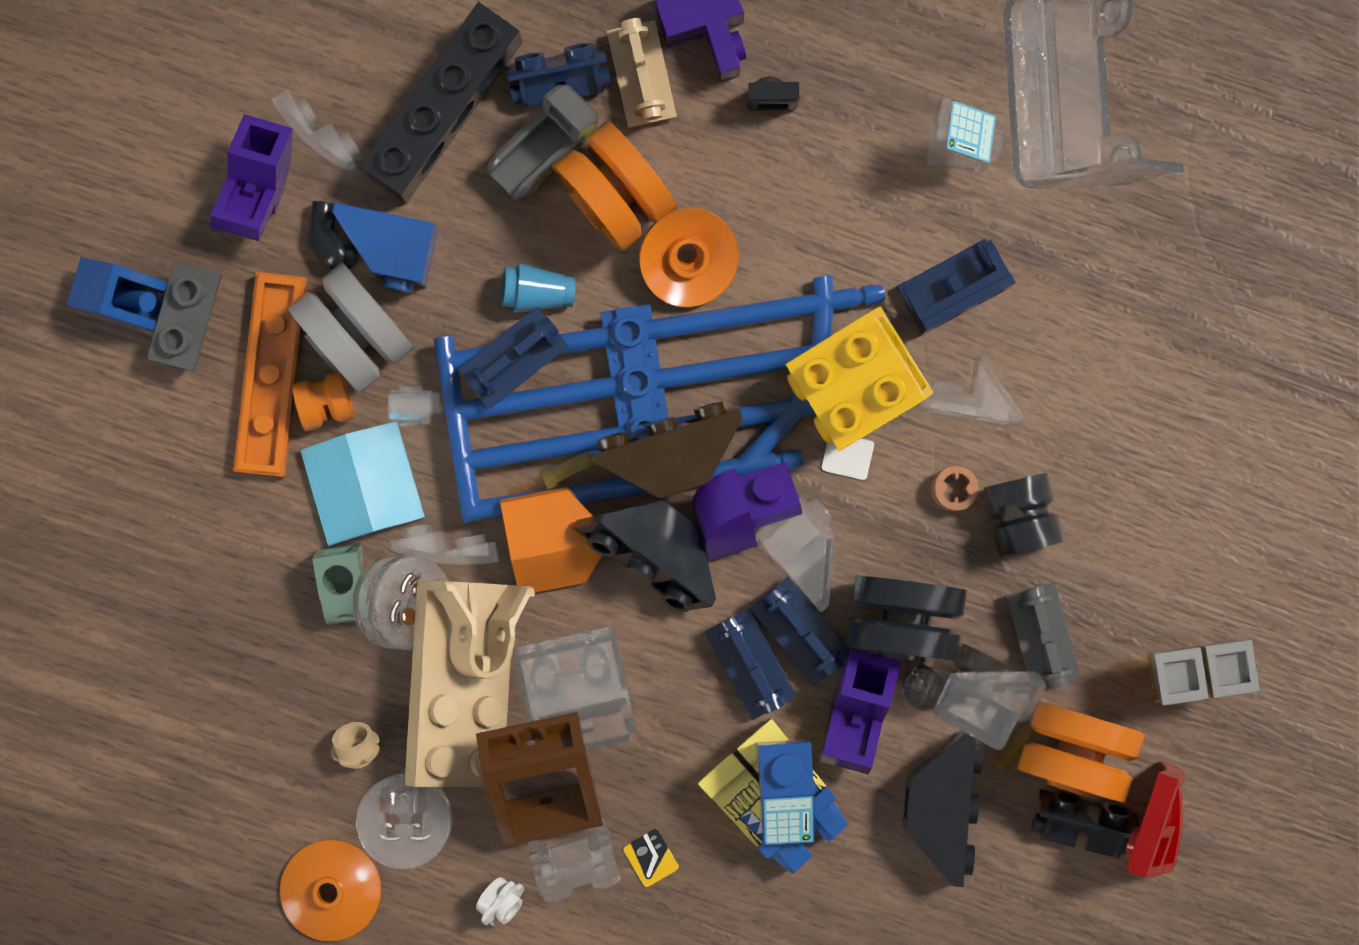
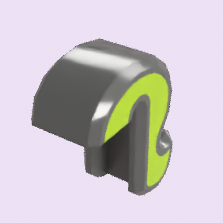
(546, 138)

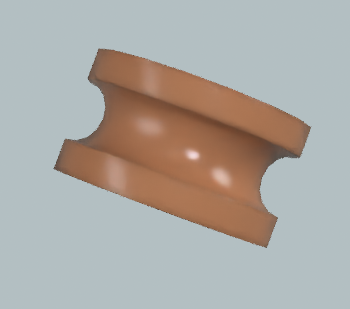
(939, 487)

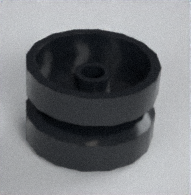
(906, 619)

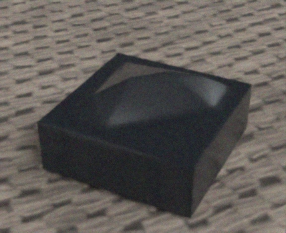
(772, 95)

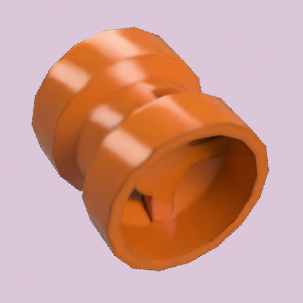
(323, 401)

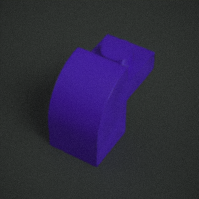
(710, 18)
(255, 177)
(735, 506)
(859, 710)

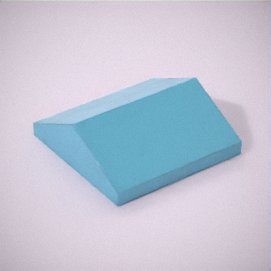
(362, 483)

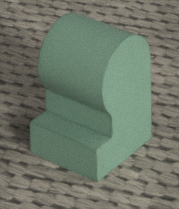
(336, 577)

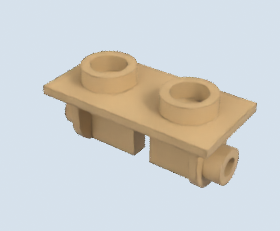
(641, 72)

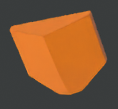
(543, 541)

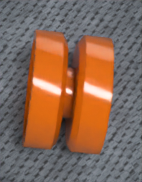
(621, 180)
(1081, 752)

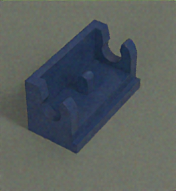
(956, 285)

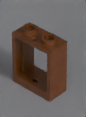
(557, 748)

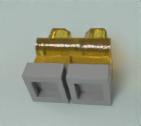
(1203, 670)

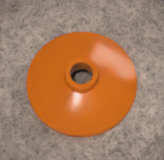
(705, 273)
(351, 874)

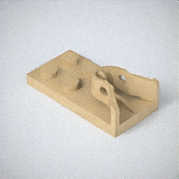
(459, 677)

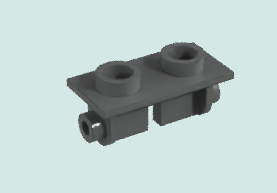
(184, 317)
(1043, 635)

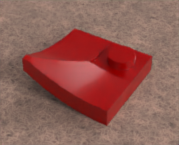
(1156, 843)

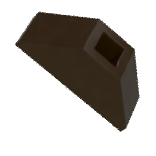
(670, 454)

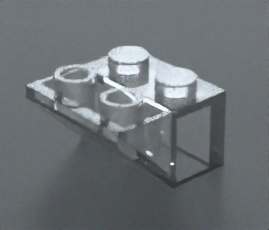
(579, 676)

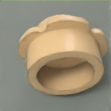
(355, 745)

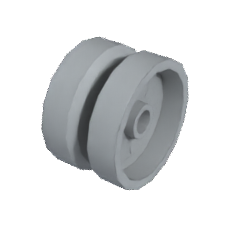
(350, 328)

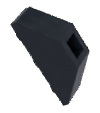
(657, 550)
(942, 806)

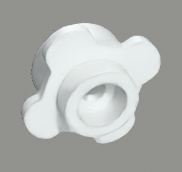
(500, 902)

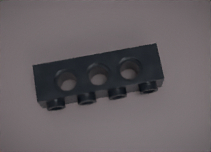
(442, 102)

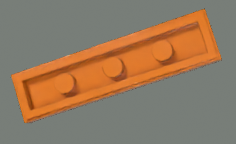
(269, 376)

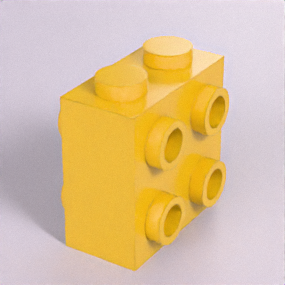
(858, 379)

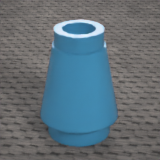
(533, 287)

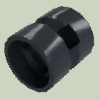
(1018, 498)

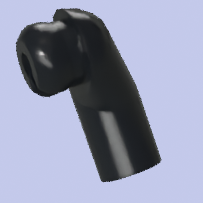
(324, 241)

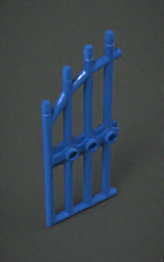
(639, 390)

